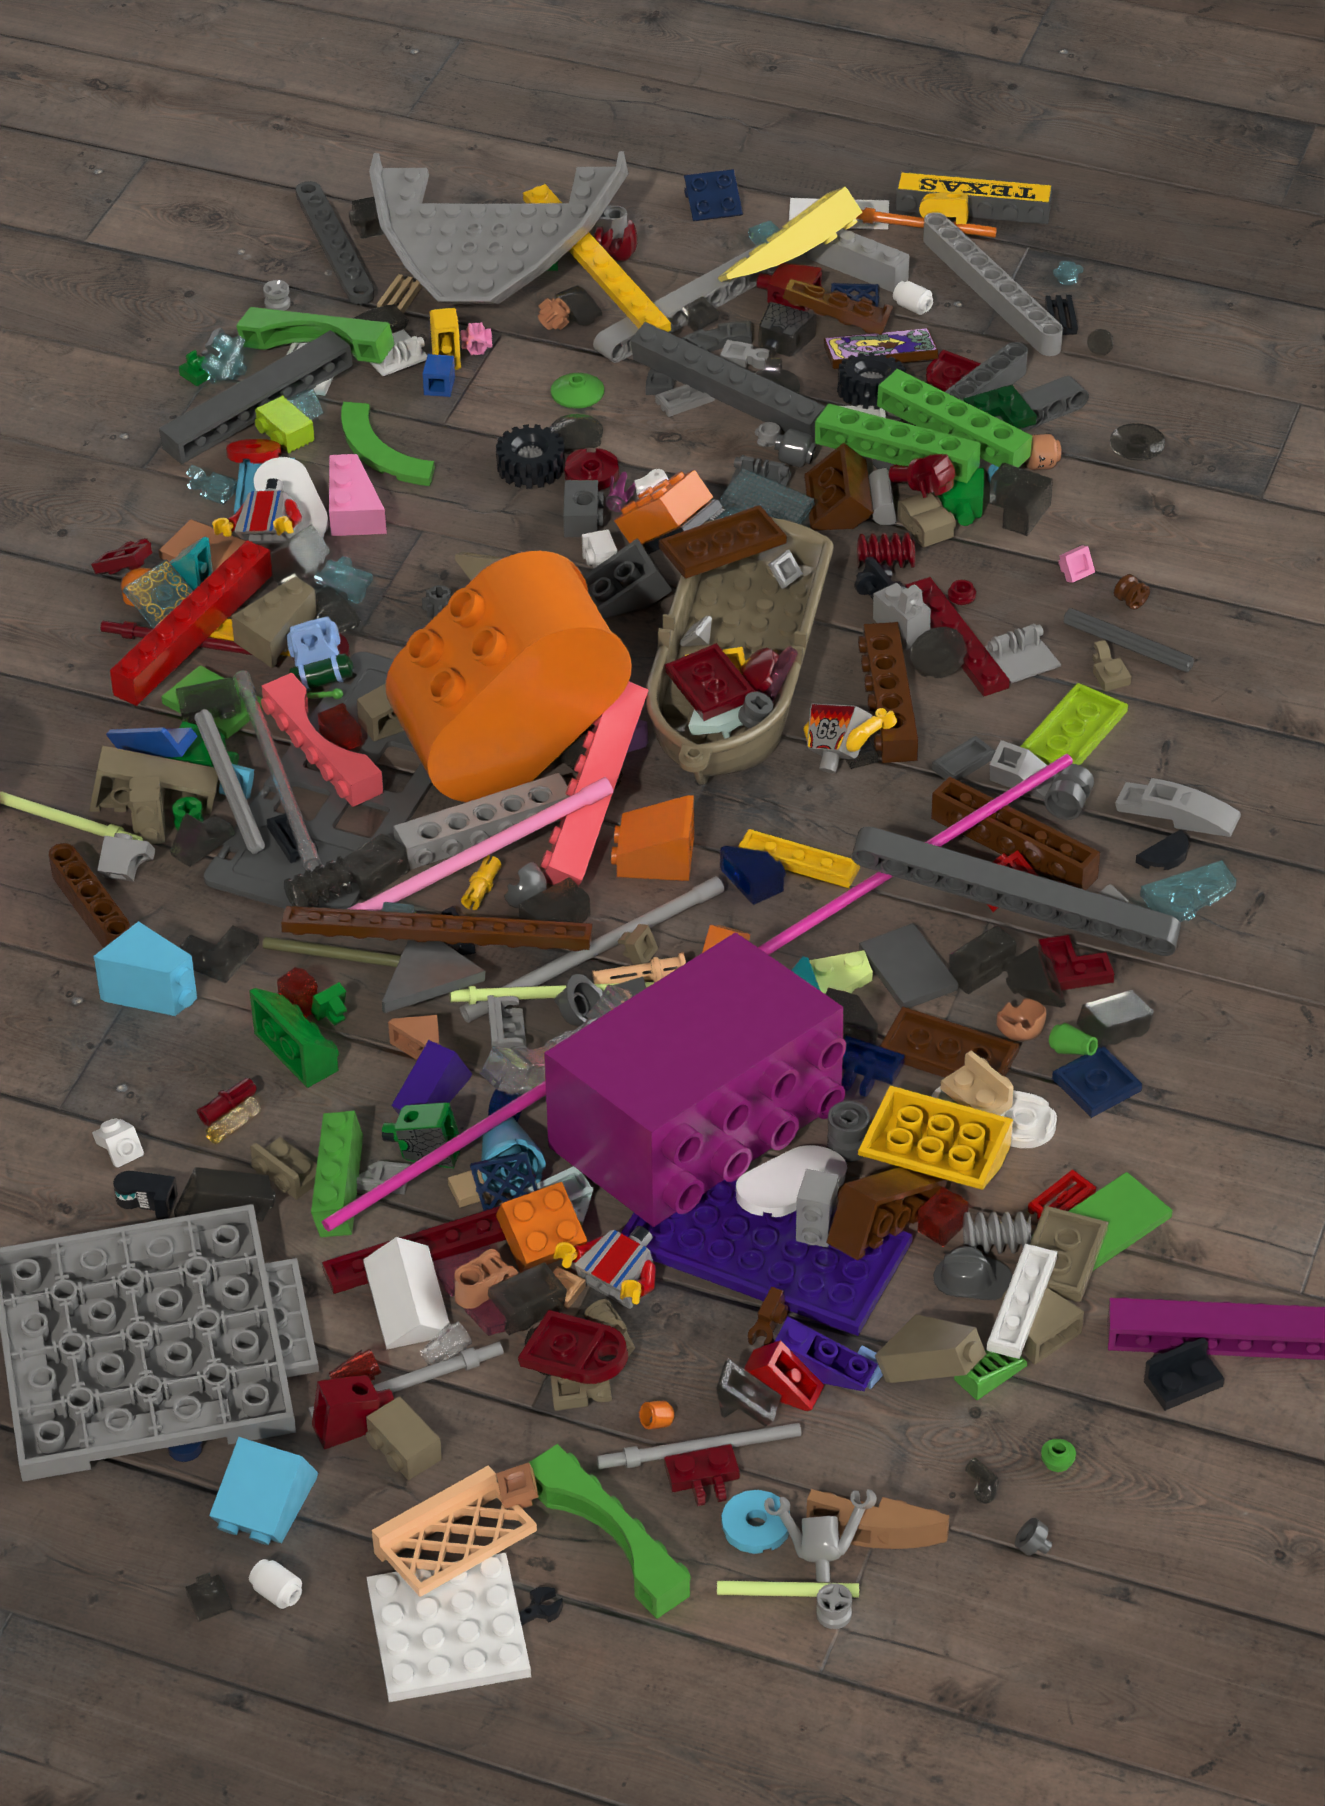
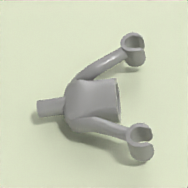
(820, 1535)

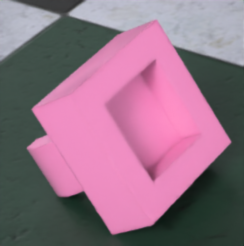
(1076, 564)

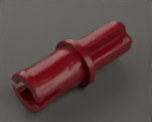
(226, 1101)

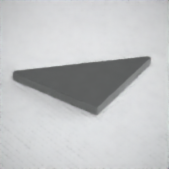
(428, 972)

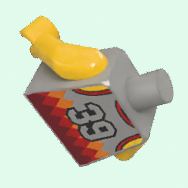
(841, 731)

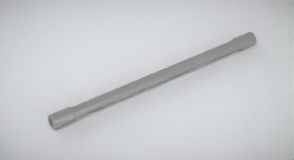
(697, 895)

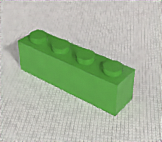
(337, 1169)

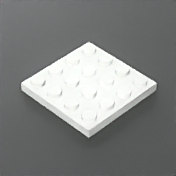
(451, 1636)

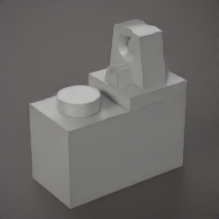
(904, 607)

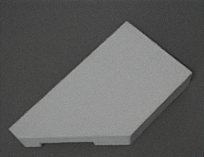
(380, 1172)

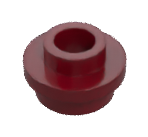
(962, 592)

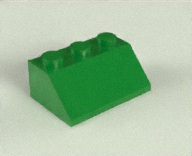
(292, 1037)

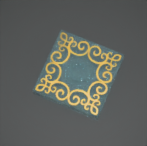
(157, 592)

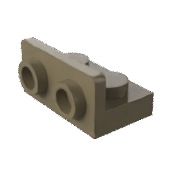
(286, 1167)

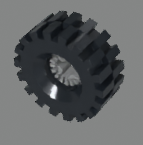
(861, 376)
(530, 456)

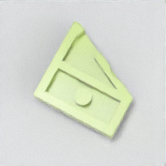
(842, 971)

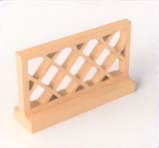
(438, 1515)

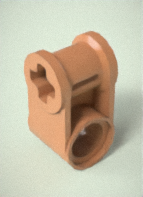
(477, 1276)

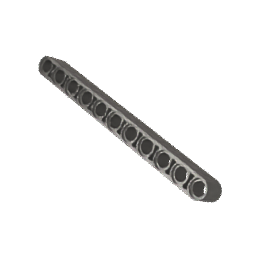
(1016, 891)

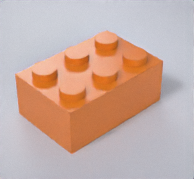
(663, 507)

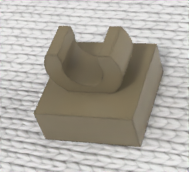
(639, 944)

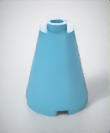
(508, 1140)

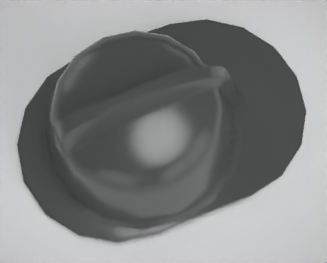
(577, 999)
(971, 1275)

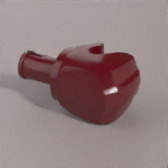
(620, 248)
(926, 474)

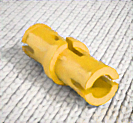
(481, 882)

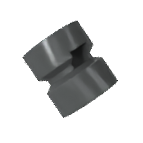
(1069, 792)
(847, 1128)

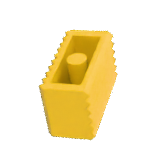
(445, 334)

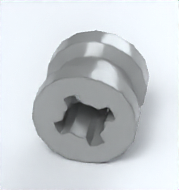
(276, 295)
(828, 1599)

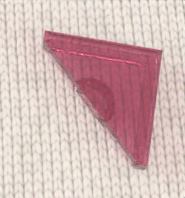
(780, 672)

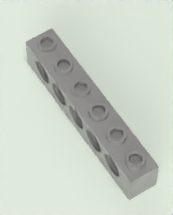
(467, 824)

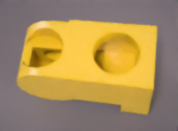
(946, 203)

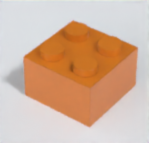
(538, 1223)

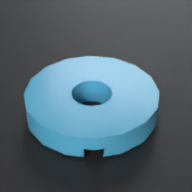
(748, 1537)

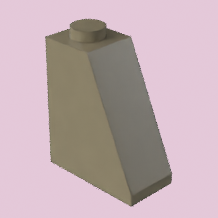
(930, 1350)

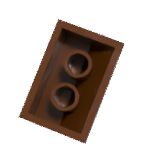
(839, 491)

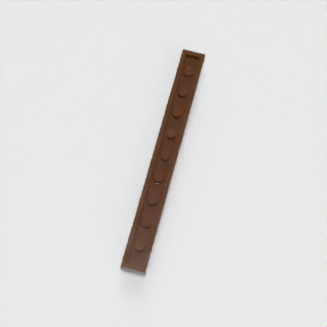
(435, 927)

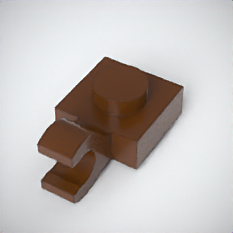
(772, 1312)

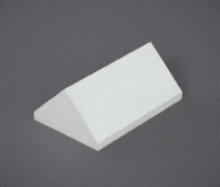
(405, 1293)

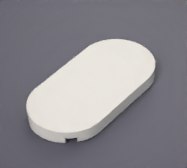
(298, 487)
(1031, 1115)
(776, 1183)

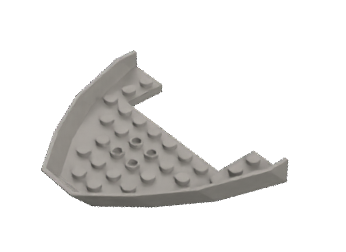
(485, 248)

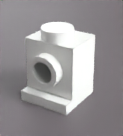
(597, 547)

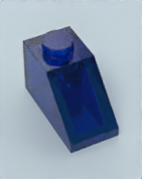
(752, 872)

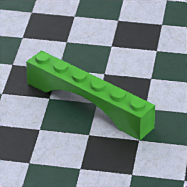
(271, 328)
(565, 1486)

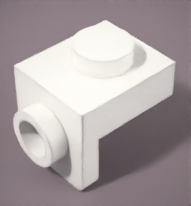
(119, 1140)

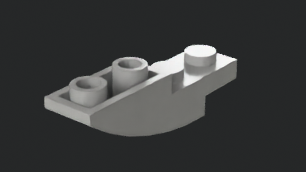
(1184, 805)

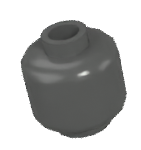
(795, 447)

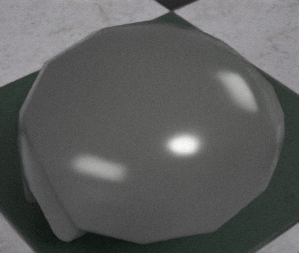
(531, 883)

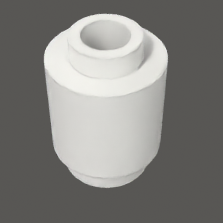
(913, 297)
(276, 1583)

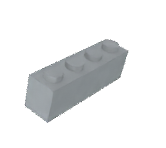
(863, 259)

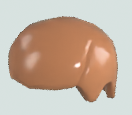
(1023, 1021)

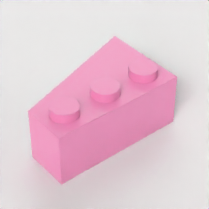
(352, 499)

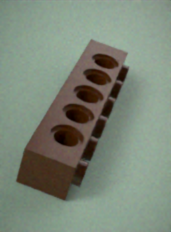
(889, 690)
(1010, 830)

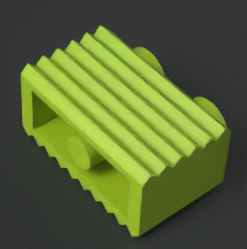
(284, 424)

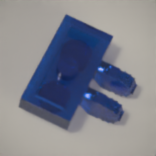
(871, 1062)

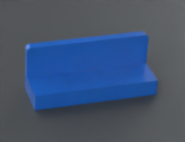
(153, 741)

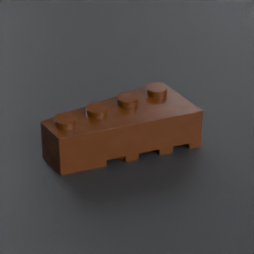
(877, 1207)

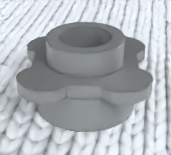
(767, 434)

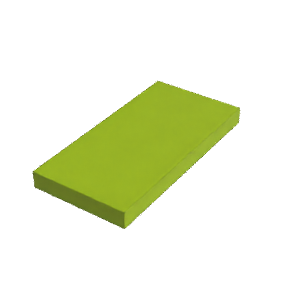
(1075, 725)

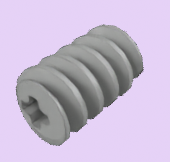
(996, 1231)

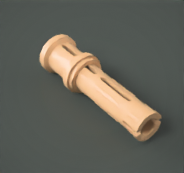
(655, 965)

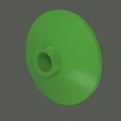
(577, 390)

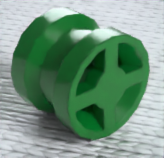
(187, 805)

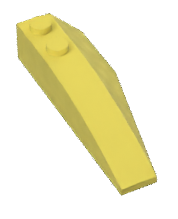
(800, 234)

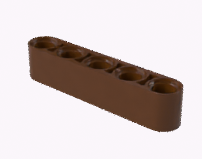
(87, 894)

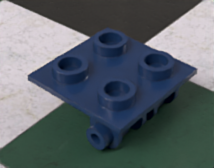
(713, 195)

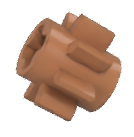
(553, 313)

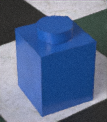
(439, 375)

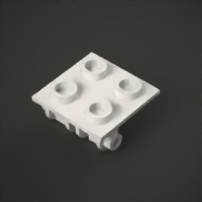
(404, 353)

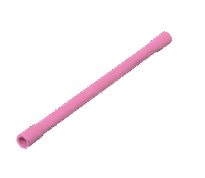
(586, 796)

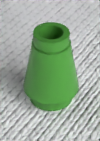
(1070, 1040)

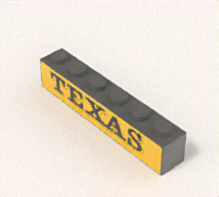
(985, 197)

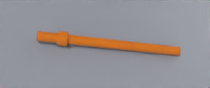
(870, 216)

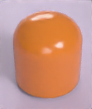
(661, 1413)

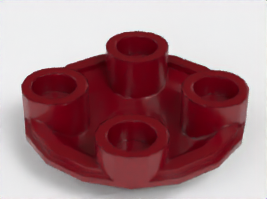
(758, 668)

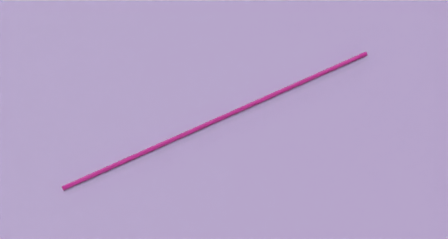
(768, 947)

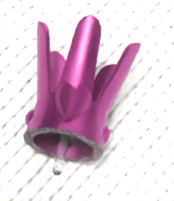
(617, 497)

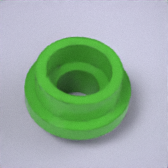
(1055, 1461)

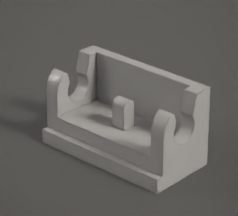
(506, 1024)

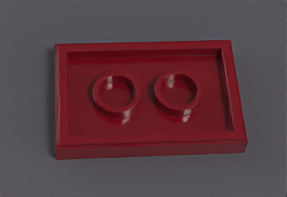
(709, 681)

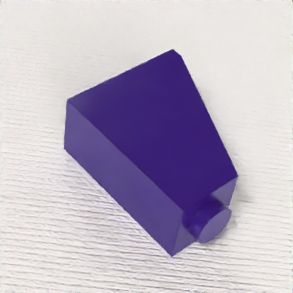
(434, 1078)

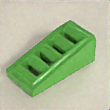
(980, 1386)

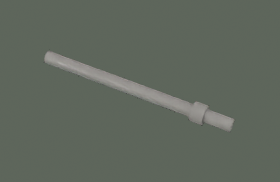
(467, 1359)
(633, 1456)

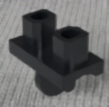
(874, 578)

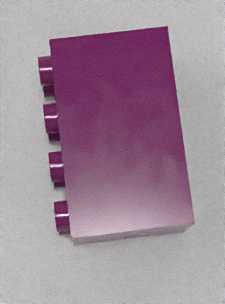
(694, 1078)

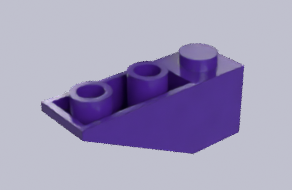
(826, 1358)

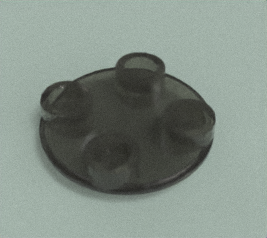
(578, 431)

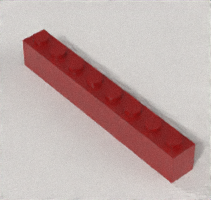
(191, 623)

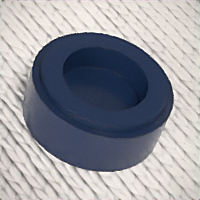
(185, 1452)

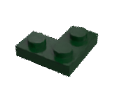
(1005, 403)

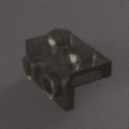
(215, 696)

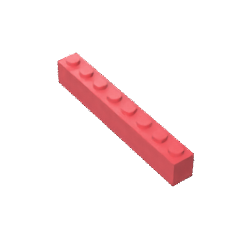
(603, 758)

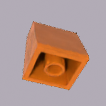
(656, 841)

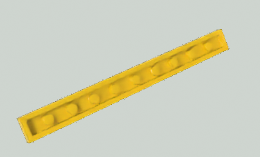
(607, 272)

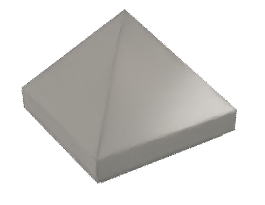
(785, 569)
(698, 633)

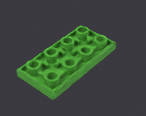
(1130, 1213)

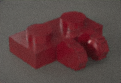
(128, 555)
(701, 1469)

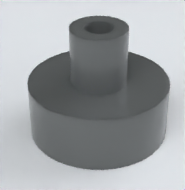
(1033, 1537)

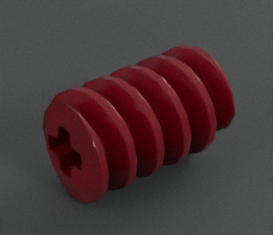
(886, 550)

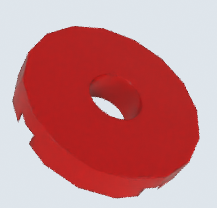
(255, 450)

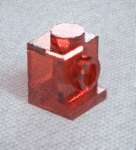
(339, 727)
(298, 987)

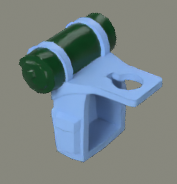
(317, 653)

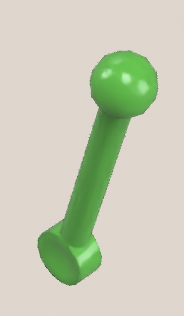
(337, 693)

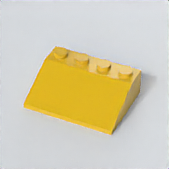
(938, 1138)

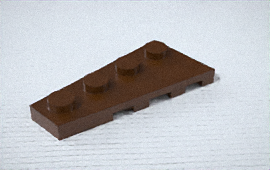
(838, 305)

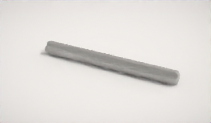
(229, 781)

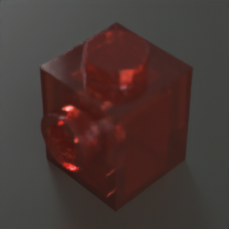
(942, 1216)

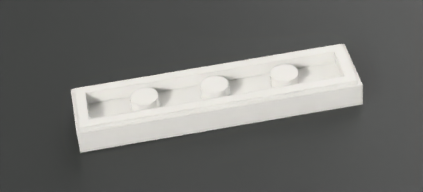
(1022, 1301)

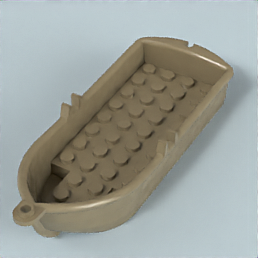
(747, 613)

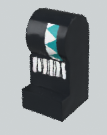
(146, 1191)

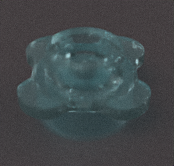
(1067, 272)

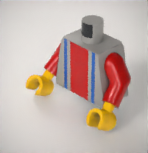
(263, 517)
(614, 1264)

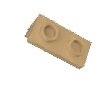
(979, 1086)

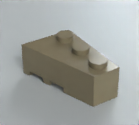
(267, 621)

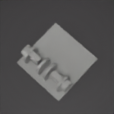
(1022, 653)

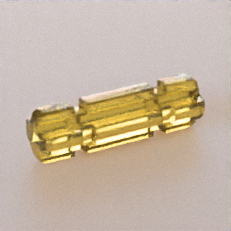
(233, 1120)

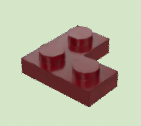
(1076, 971)

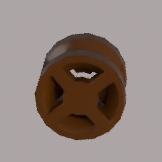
(1131, 591)

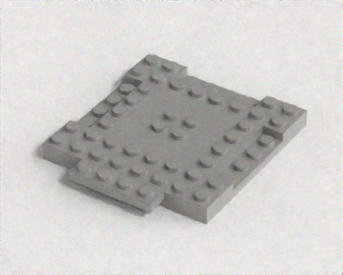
(149, 1339)

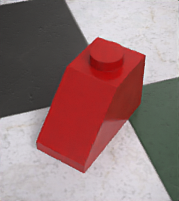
(785, 1374)

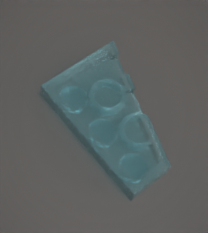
(1189, 891)

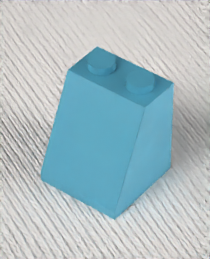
(146, 972)
(262, 1491)

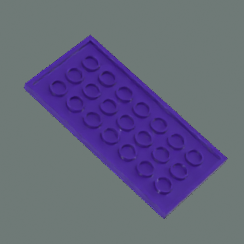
(758, 1252)

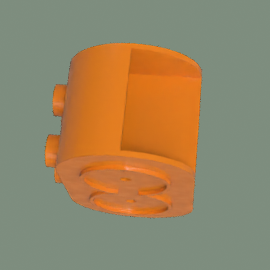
(506, 675)

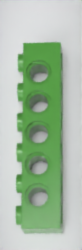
(944, 413)
(893, 440)

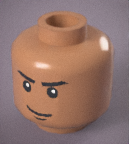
(1044, 452)

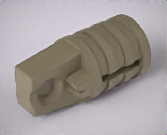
(604, 1313)

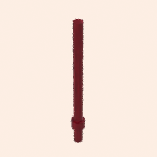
(130, 630)

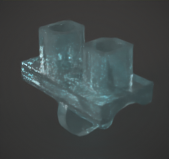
(229, 361)
(345, 578)

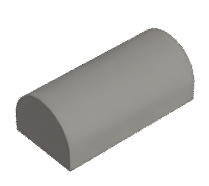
(882, 497)

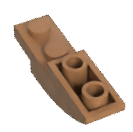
(887, 1526)

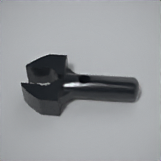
(537, 1610)

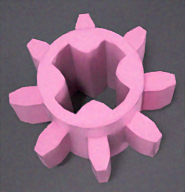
(476, 338)

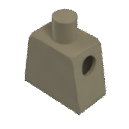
(1053, 1326)

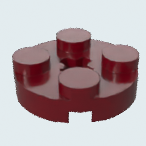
(592, 466)

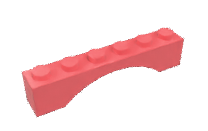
(350, 772)

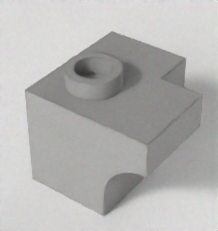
(122, 856)

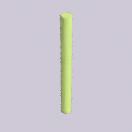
(763, 1588)

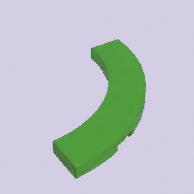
(376, 453)

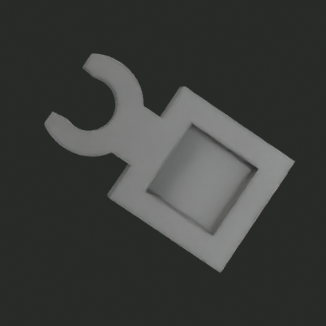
(744, 354)

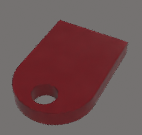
(574, 1349)

